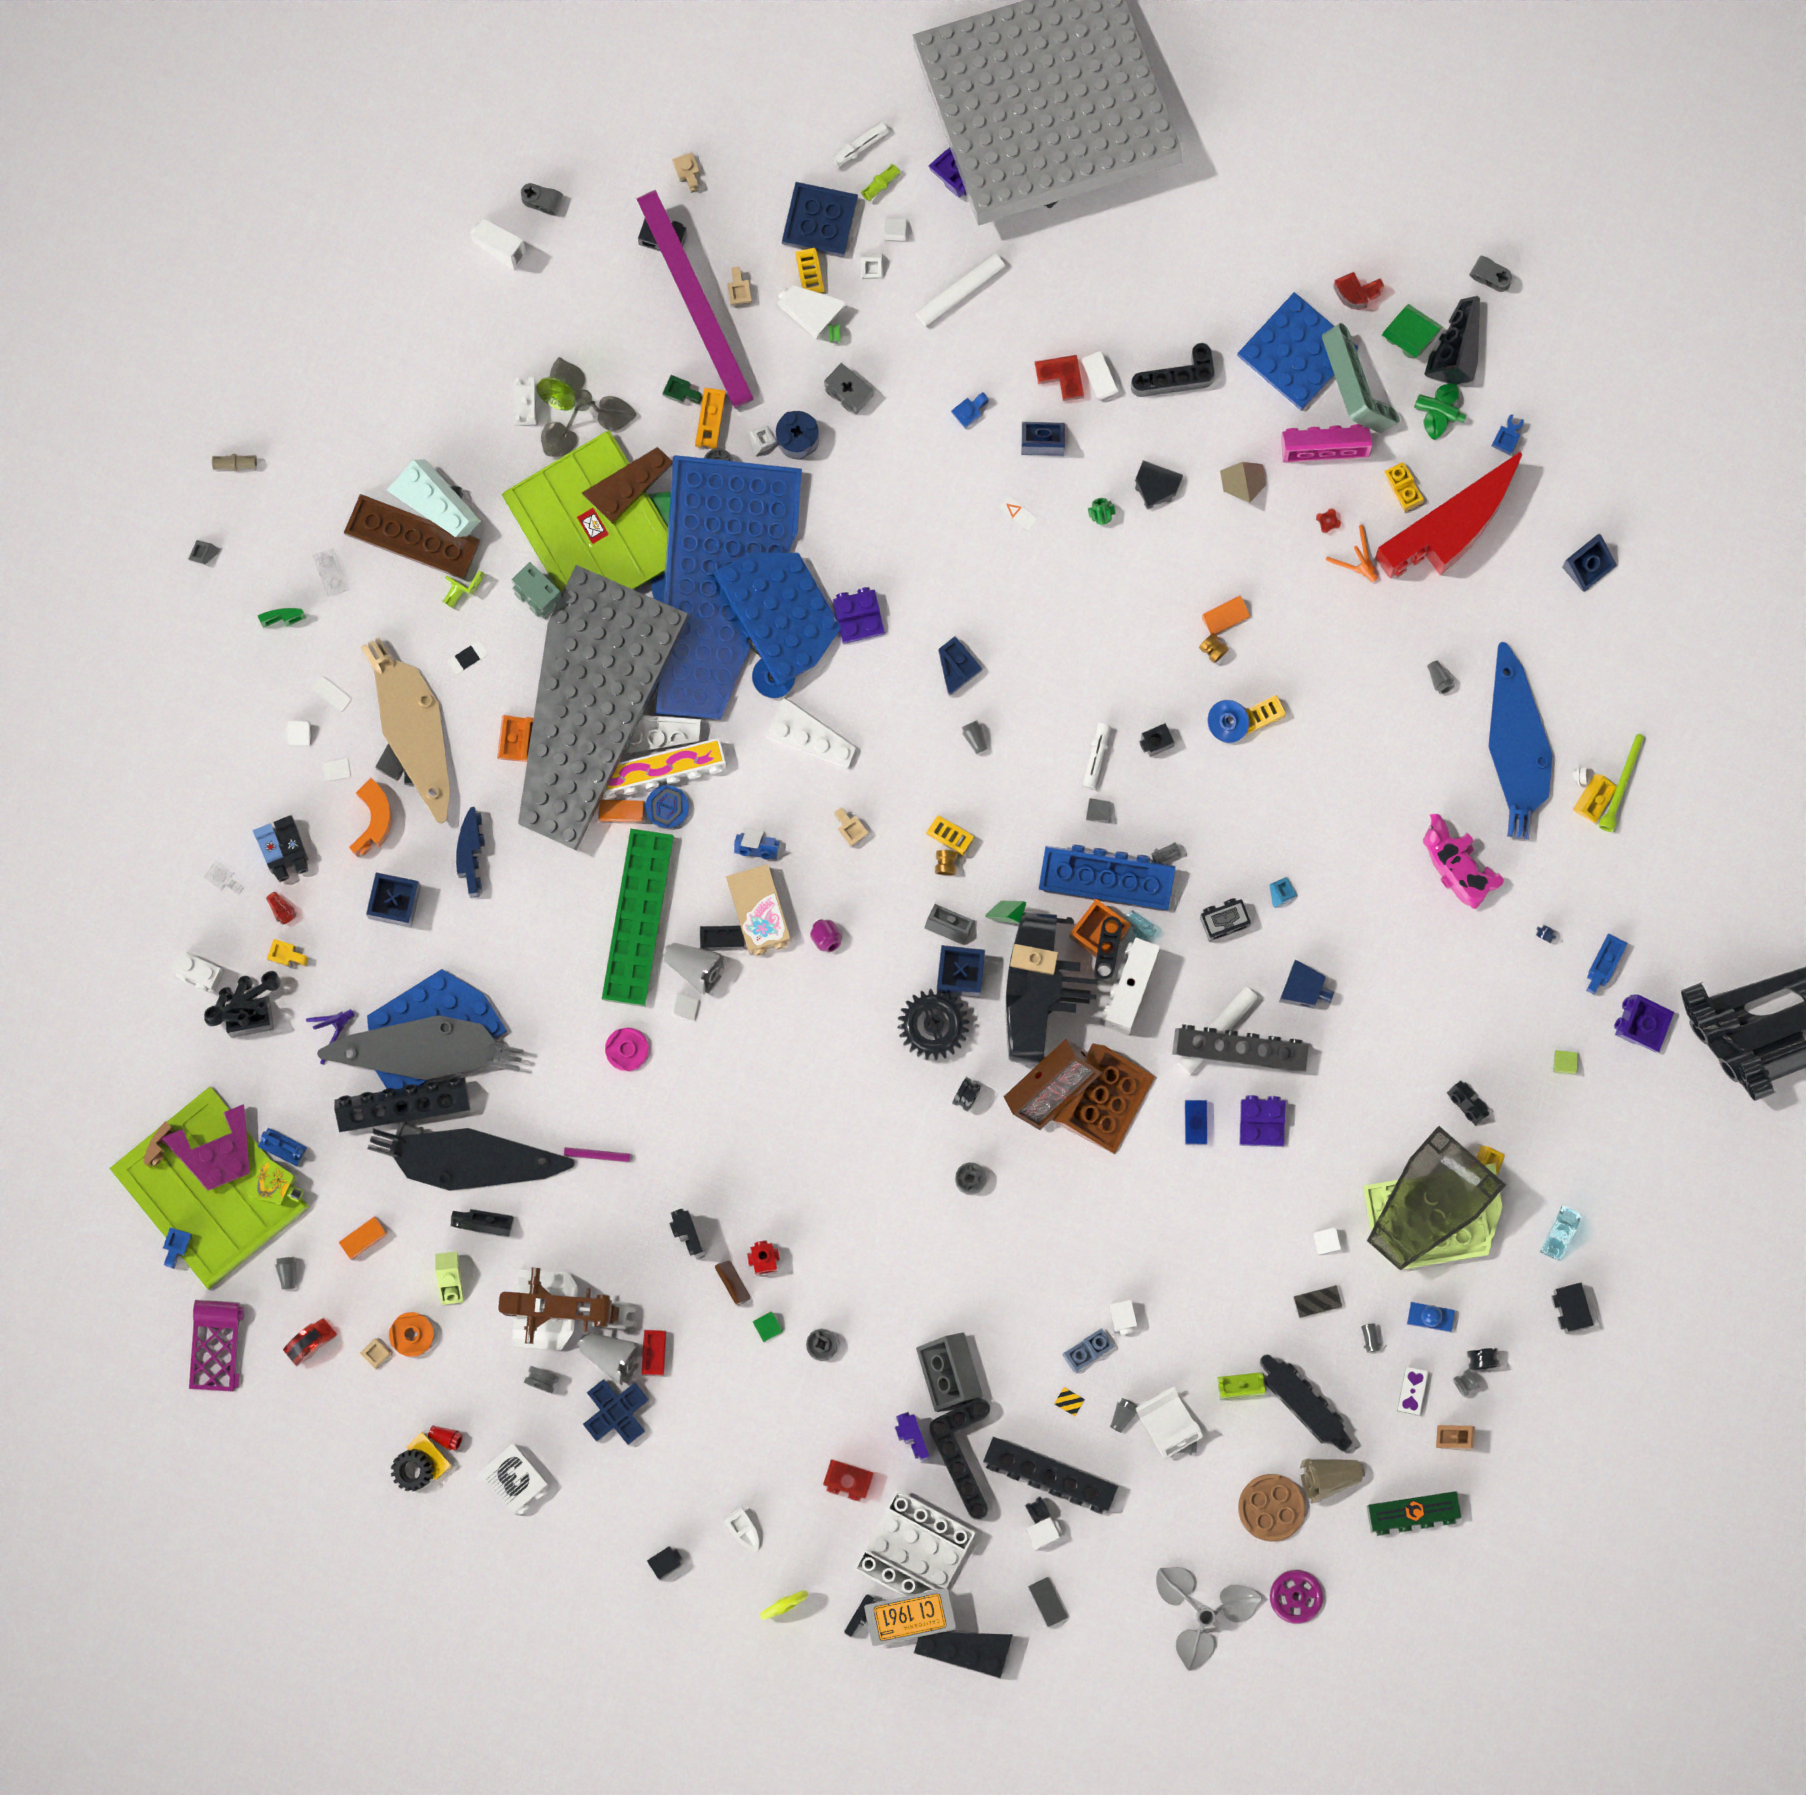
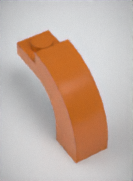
(381, 818)

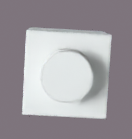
(1123, 1317)
(1043, 1533)

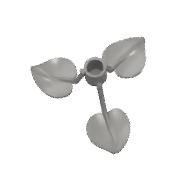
(1193, 1646)

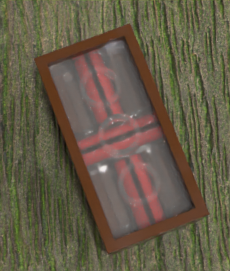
(1052, 1084)

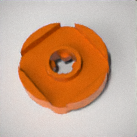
(419, 1324)

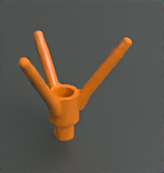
(1365, 566)

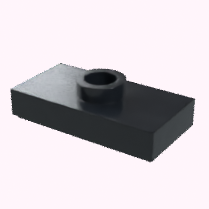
(721, 937)
(859, 1616)

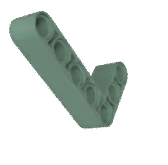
(1353, 384)

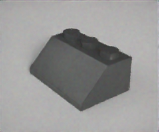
(949, 1371)

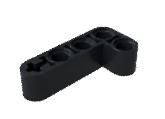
(1171, 374)

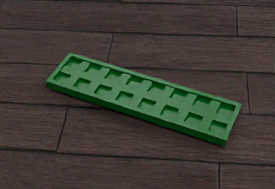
(637, 917)

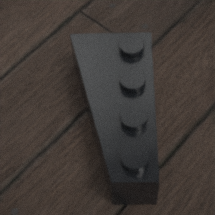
(971, 1651)

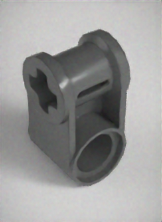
(544, 199)
(1488, 272)

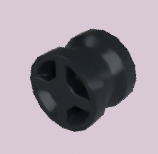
(1037, 1510)

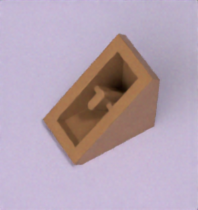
(1455, 1437)

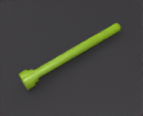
(1608, 822)

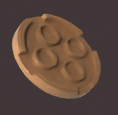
(1271, 1507)

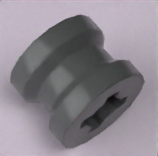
(1466, 1383)

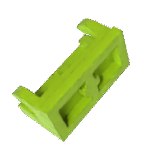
(1241, 1385)

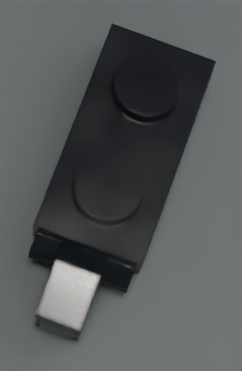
(483, 1222)

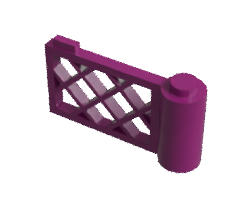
(216, 1315)

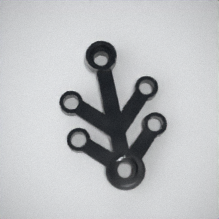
(239, 1001)

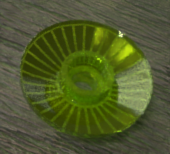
(556, 393)

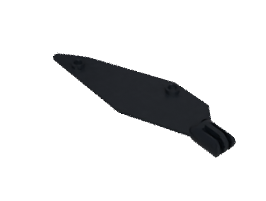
(467, 1158)

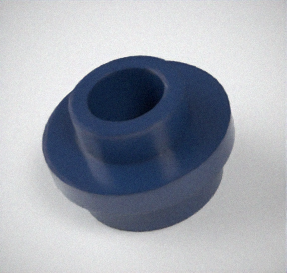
(1546, 933)

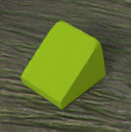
(1565, 1062)

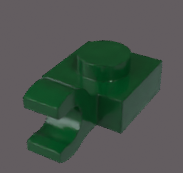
(679, 389)

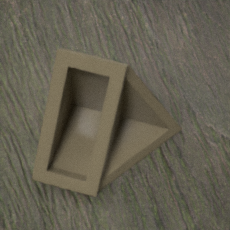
(1243, 480)

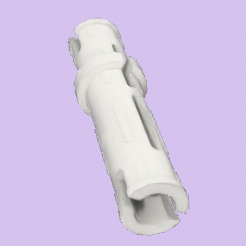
(854, 148)
(1102, 732)

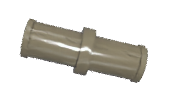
(234, 462)

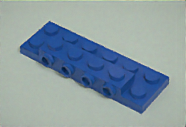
(1107, 876)

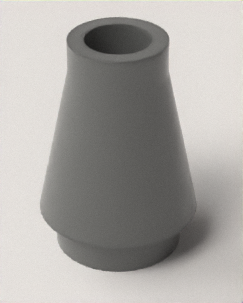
(1440, 677)
(974, 735)
(286, 1272)
(1123, 1413)

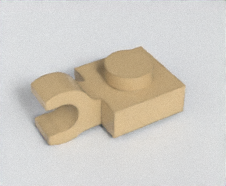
(687, 169)
(738, 290)
(851, 829)

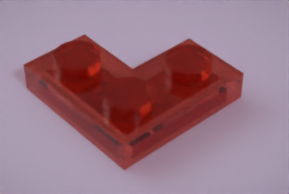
(1063, 370)

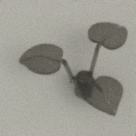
(612, 415)

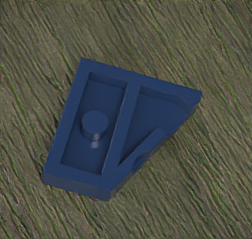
(957, 665)

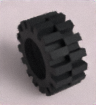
(401, 1476)

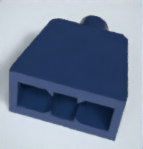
(1305, 987)

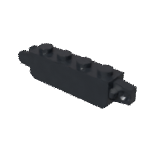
(1304, 1404)

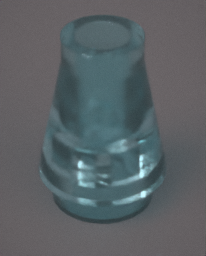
(1140, 926)

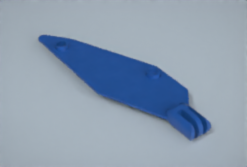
(1518, 743)

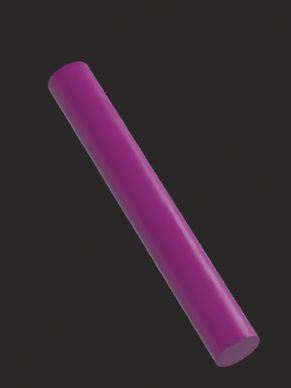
(597, 1154)

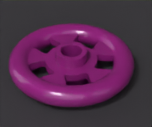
(1298, 1577)

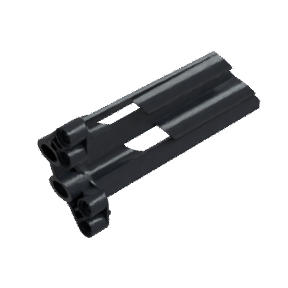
(1750, 1045)

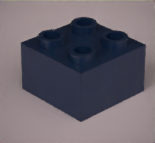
(393, 900)
(960, 971)

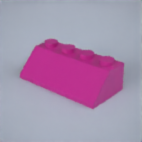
(1326, 443)

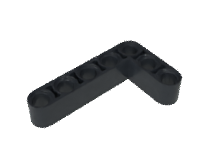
(958, 1457)

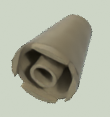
(1329, 1477)

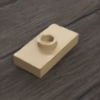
(1033, 959)

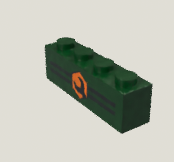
(1414, 1512)

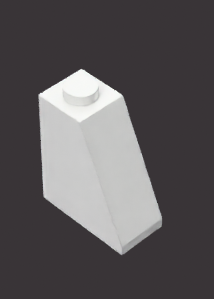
(499, 243)
(809, 308)

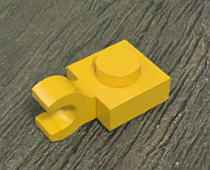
(283, 954)

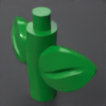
(1440, 409)

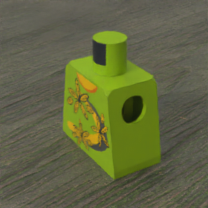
(274, 1184)

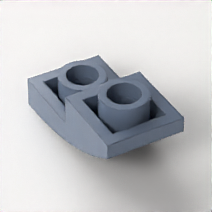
(1088, 1350)

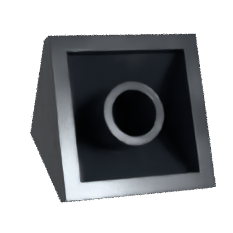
(258, 1022)

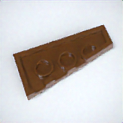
(624, 487)

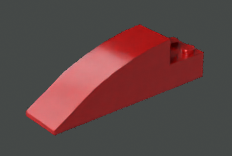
(1450, 528)

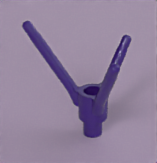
(337, 1020)

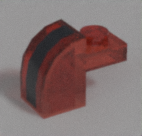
(1353, 295)
(309, 1341)

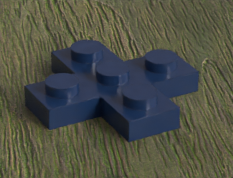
(615, 1412)

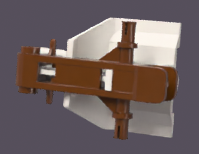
(547, 1309)

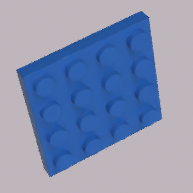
(1291, 351)

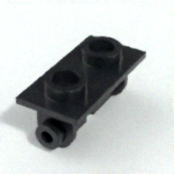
(1461, 1096)

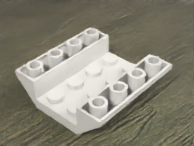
(914, 1548)

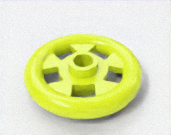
(784, 1605)

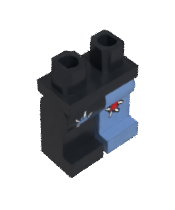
(283, 855)

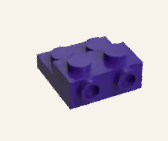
(946, 170)
(858, 615)
(1643, 1022)
(1262, 1121)
(909, 1432)

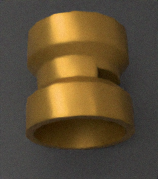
(1213, 648)
(946, 862)

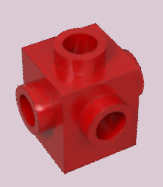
(767, 1265)

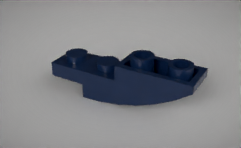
(468, 844)

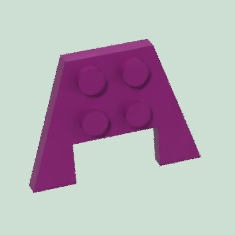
(217, 1160)

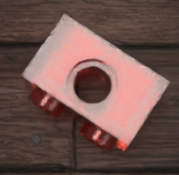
(838, 1470)

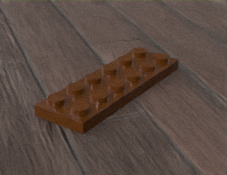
(411, 537)

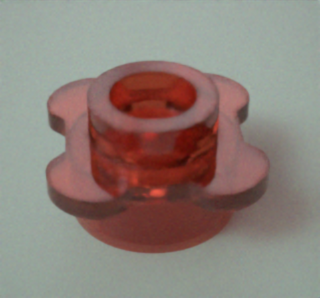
(1325, 526)

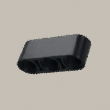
(1107, 959)

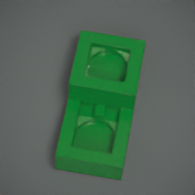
(289, 616)

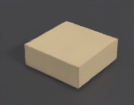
(375, 1353)

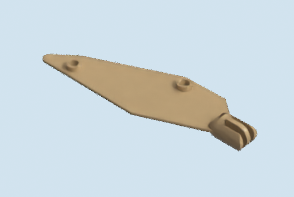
(411, 725)

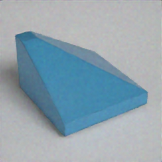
(1281, 892)

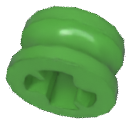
(834, 333)

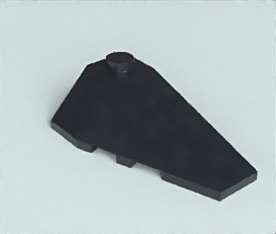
(1457, 353)

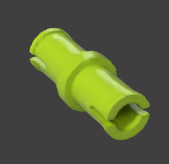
(880, 182)

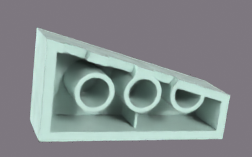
(432, 497)

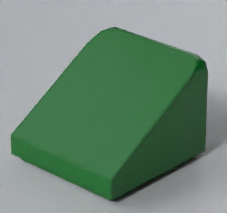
(767, 1326)

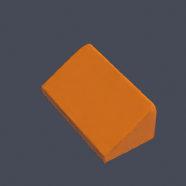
(1225, 615)
(621, 811)
(362, 1238)

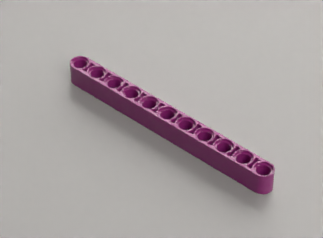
(695, 299)

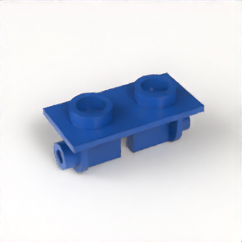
(766, 850)
(282, 1146)

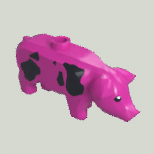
(1456, 866)

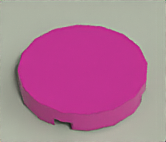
(626, 1049)

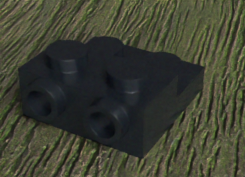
(684, 1229)

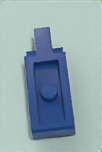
(1605, 962)

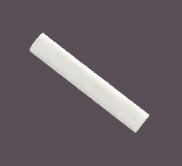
(960, 289)
(1224, 1021)

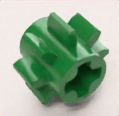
(1101, 511)

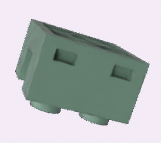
(536, 590)

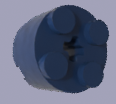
(789, 425)

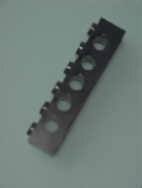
(1184, 1046)
(392, 1113)
(1105, 1490)

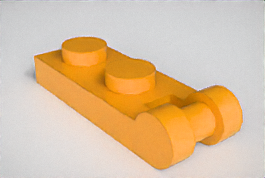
(710, 417)

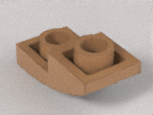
(154, 1152)

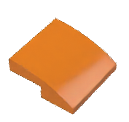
(514, 738)

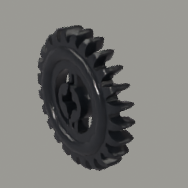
(940, 1044)

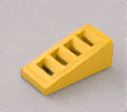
(806, 254)
(1272, 718)
(952, 846)

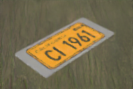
(910, 1617)

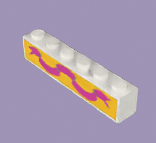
(666, 767)

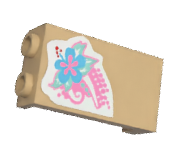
(758, 910)

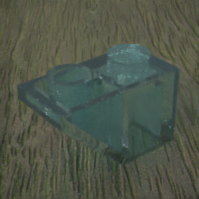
(1560, 1233)

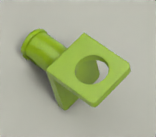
(457, 589)

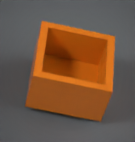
(1088, 929)

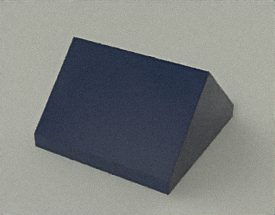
(1043, 438)
(1589, 563)

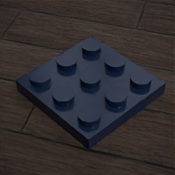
(819, 219)

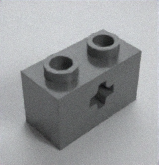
(844, 377)

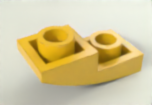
(1404, 487)

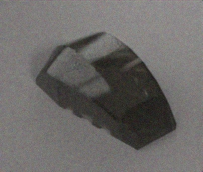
(1433, 1199)

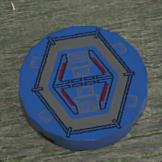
(667, 807)

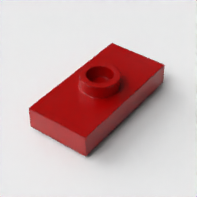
(654, 1352)

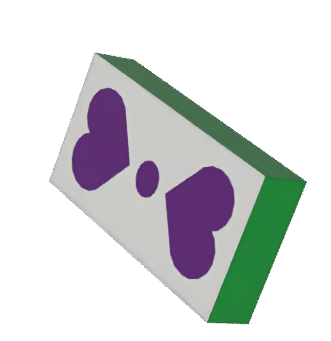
(1412, 1391)

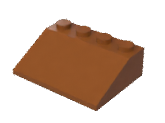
(1109, 1103)

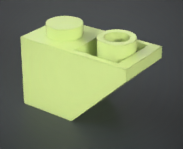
(449, 1278)

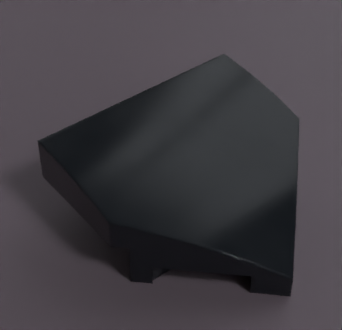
(1156, 484)

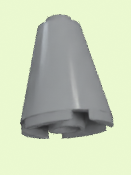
(695, 965)
(612, 1355)

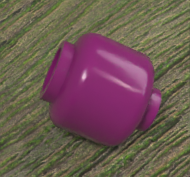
(826, 935)

